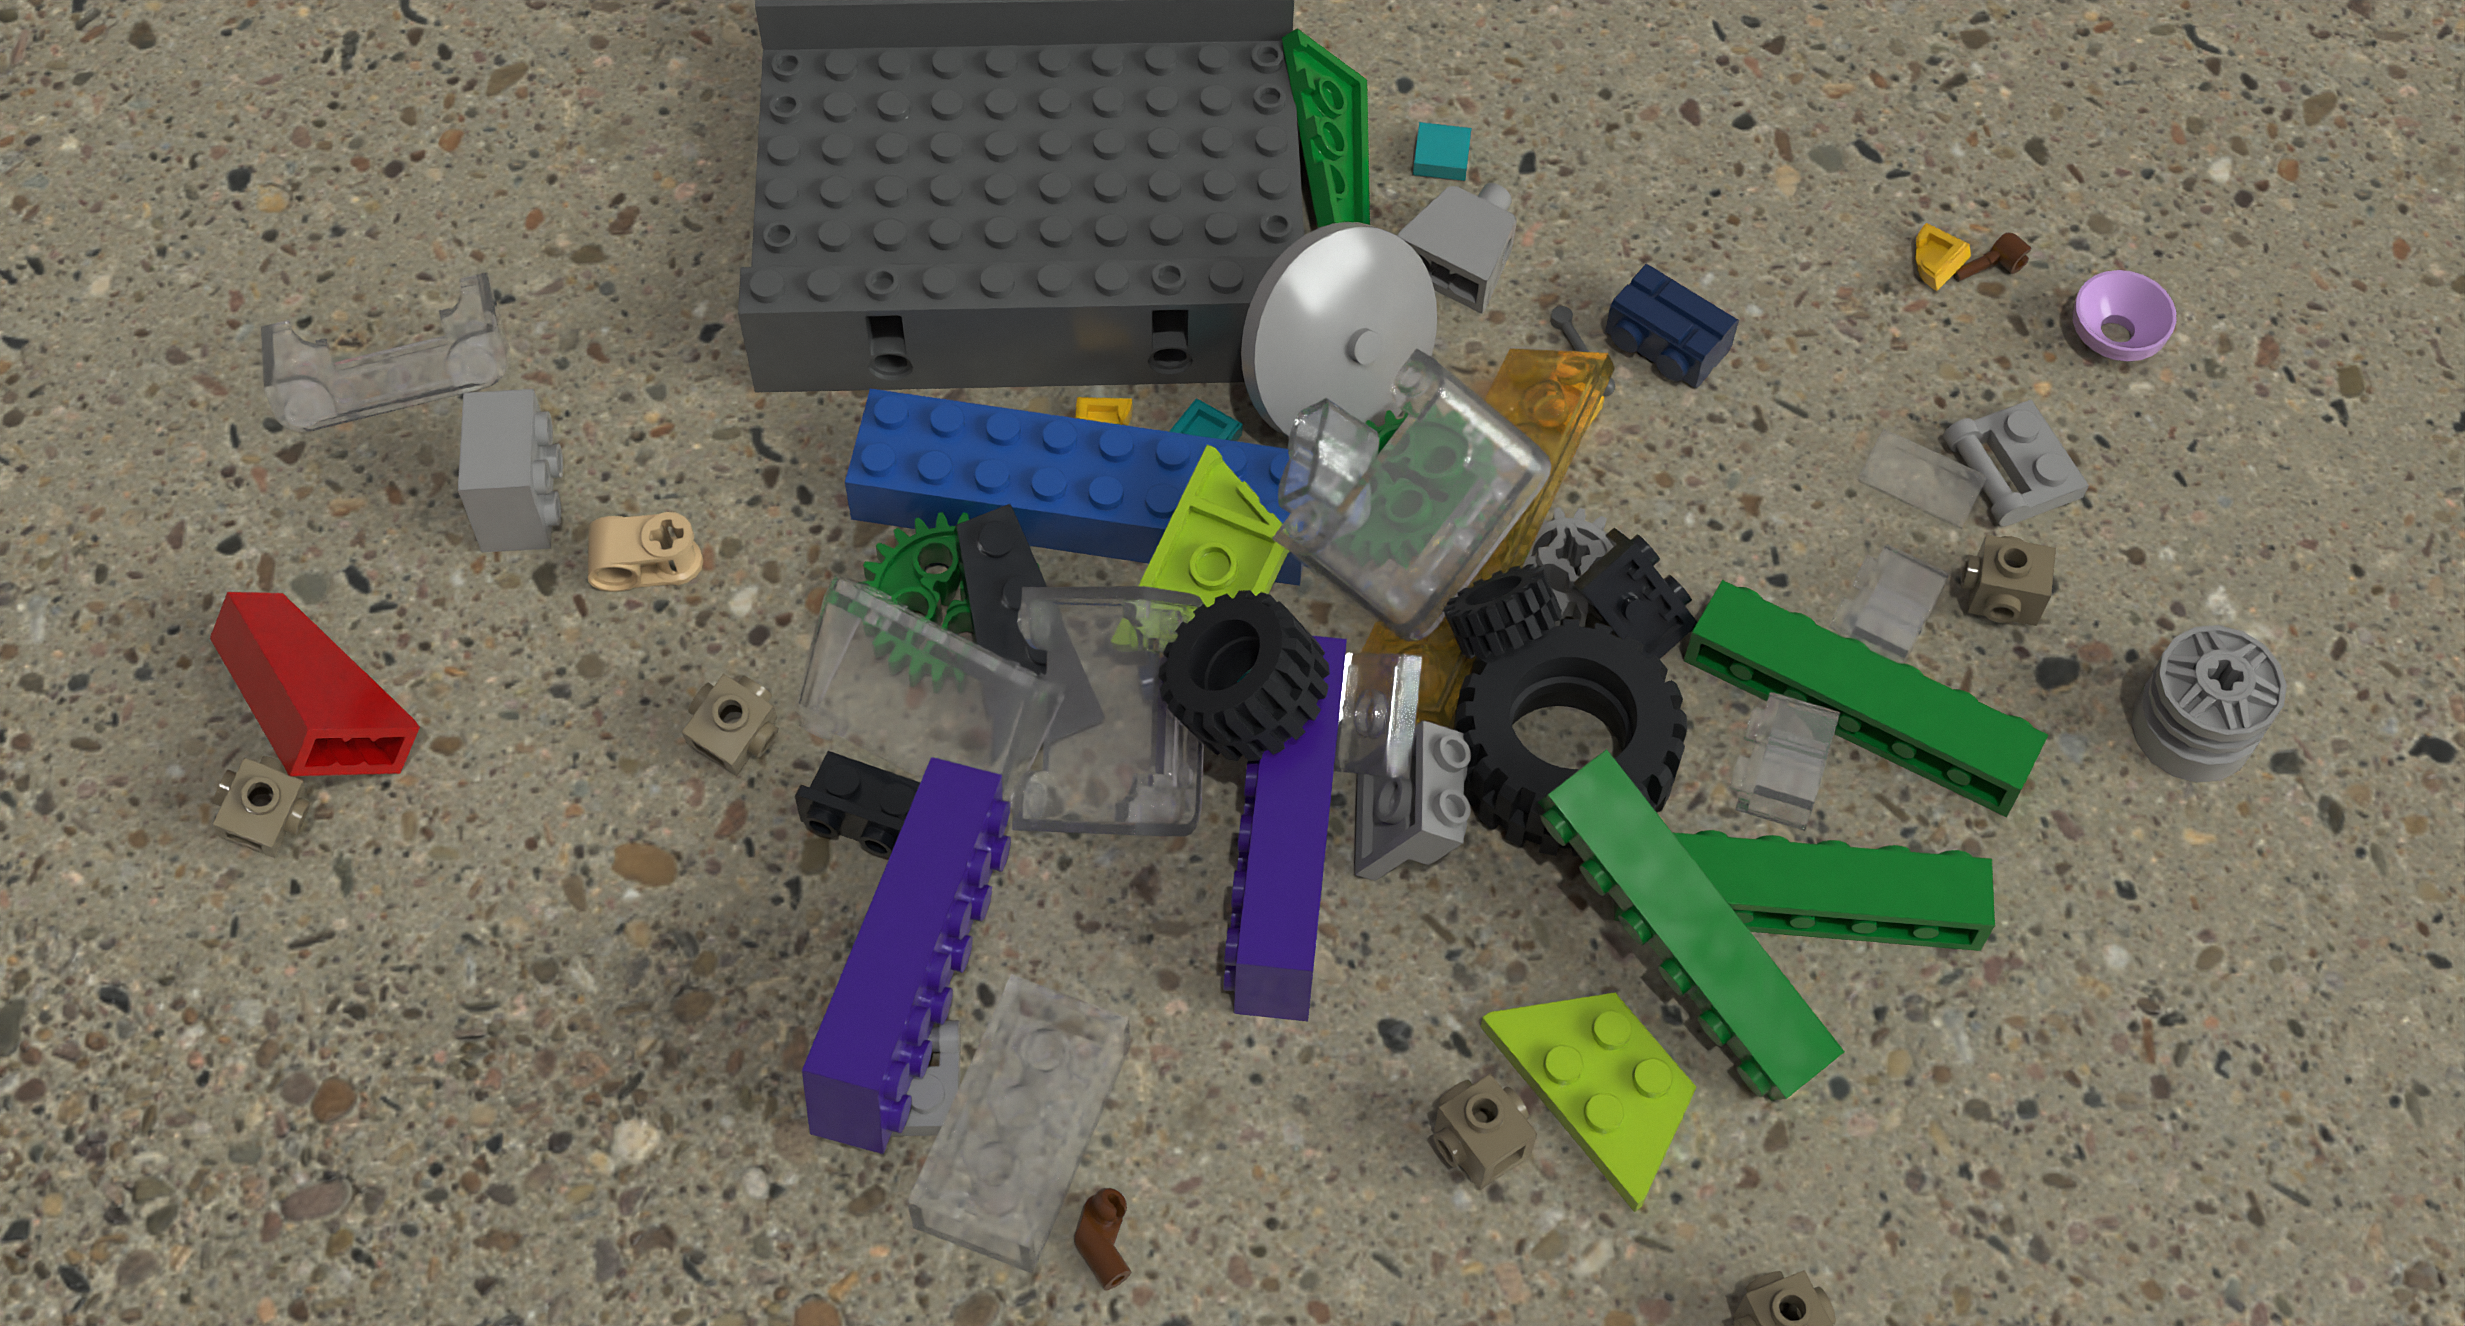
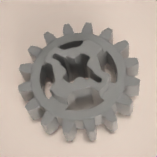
(1572, 551)

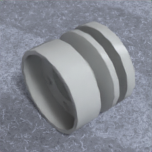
(2208, 703)

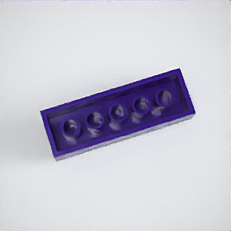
(1283, 863)
(906, 957)

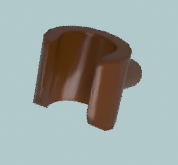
(2007, 250)

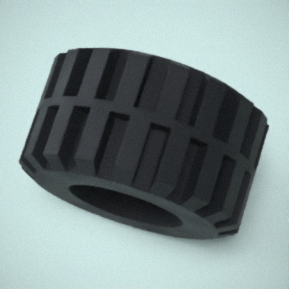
(1269, 700)

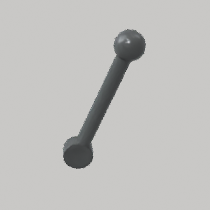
(1562, 319)

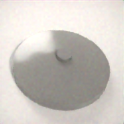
(1336, 324)

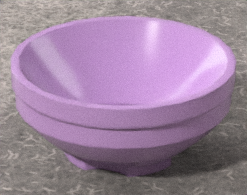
(2127, 301)

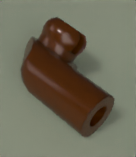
(1097, 1235)

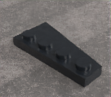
(993, 570)

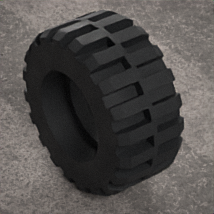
(1573, 670)

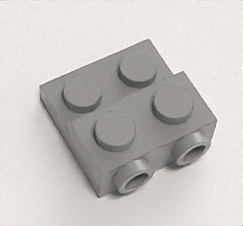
(1416, 815)

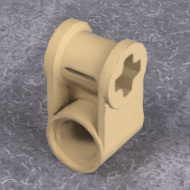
(637, 551)

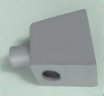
(1464, 242)

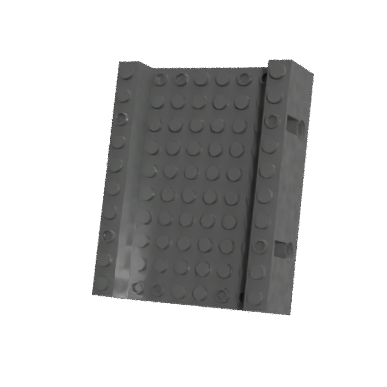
(1015, 191)

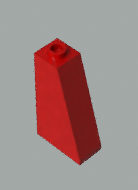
(308, 692)

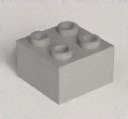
(509, 470)

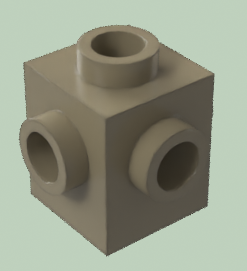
(2009, 580)
(735, 742)
(266, 825)
(1483, 1129)
(1774, 1294)

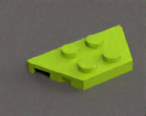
(1217, 538)
(1600, 1081)

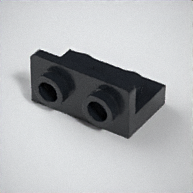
(1635, 597)
(856, 803)

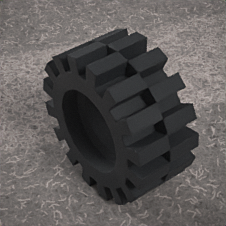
(1503, 611)

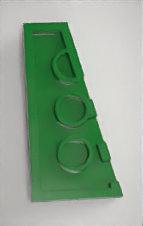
(1332, 129)

